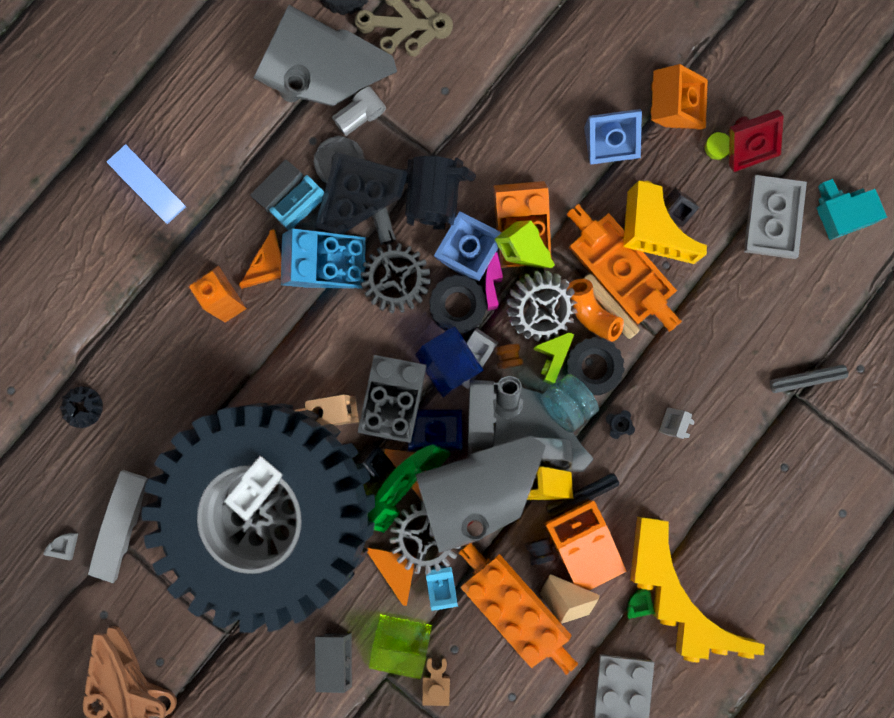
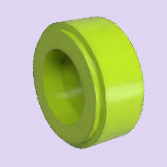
(717, 146)

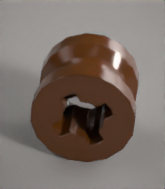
(508, 356)

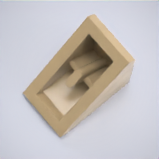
(567, 599)

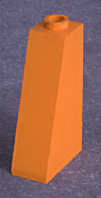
(217, 295)

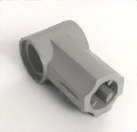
(365, 107)

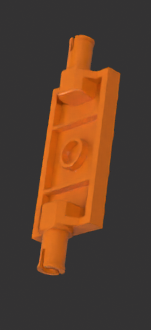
(622, 271)
(516, 610)

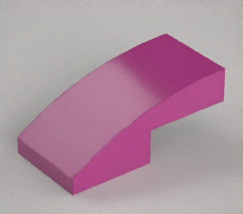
(493, 275)

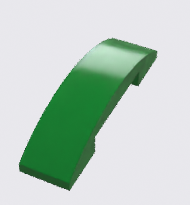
(401, 481)

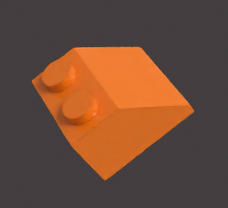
(679, 98)

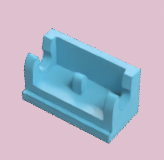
(298, 203)

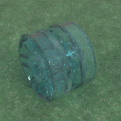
(570, 403)

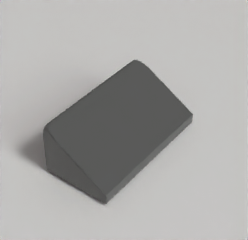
(277, 185)

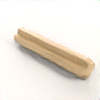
(607, 302)

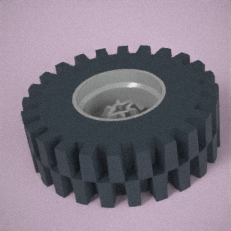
(200, 528)

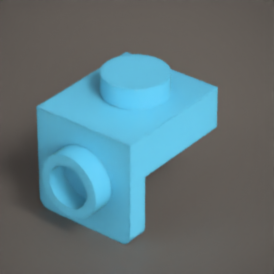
(441, 588)

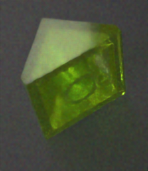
(400, 647)

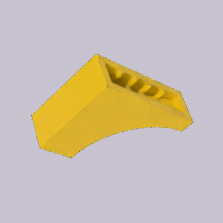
(652, 229)
(551, 485)

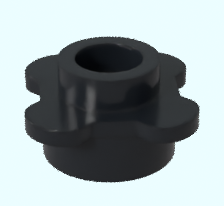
(623, 417)

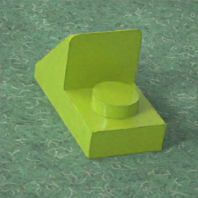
(557, 349)

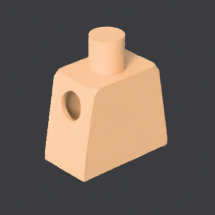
(333, 409)

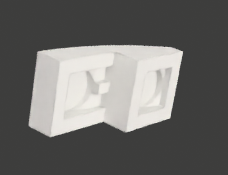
(253, 488)

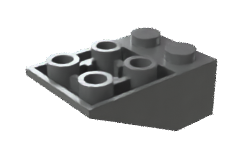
(392, 398)

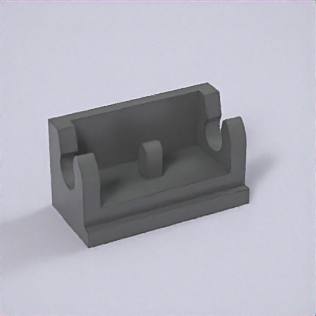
(333, 662)

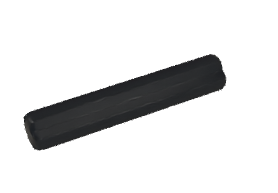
(583, 495)

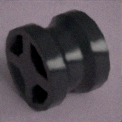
(540, 551)

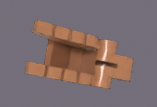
(119, 683)

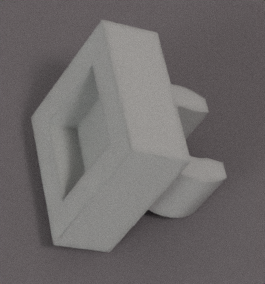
(676, 423)

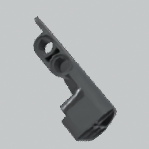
(320, 61)
(506, 417)
(481, 488)

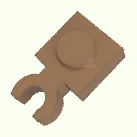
(436, 687)

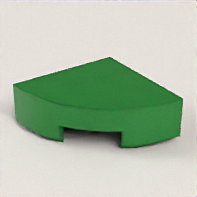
(640, 604)

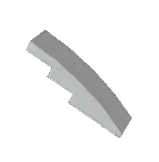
(117, 526)

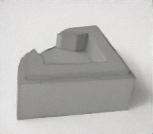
(62, 546)

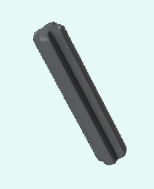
(808, 378)

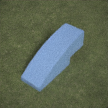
(146, 184)

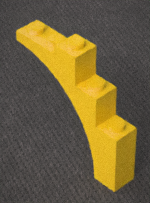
(695, 632)

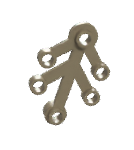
(407, 24)

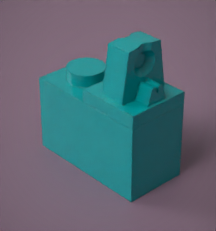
(849, 211)

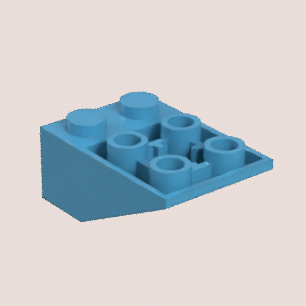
(322, 259)

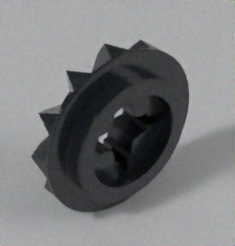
(92, 403)

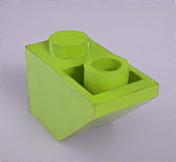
(524, 246)

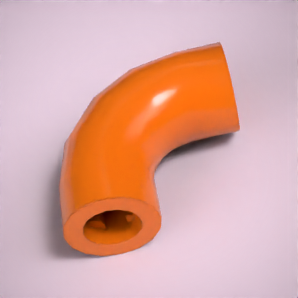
(592, 314)

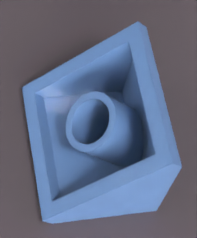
(614, 136)
(468, 246)

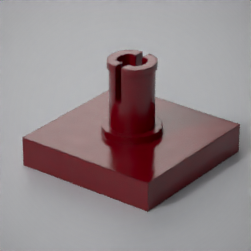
(755, 140)

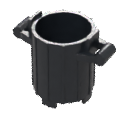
(434, 189)

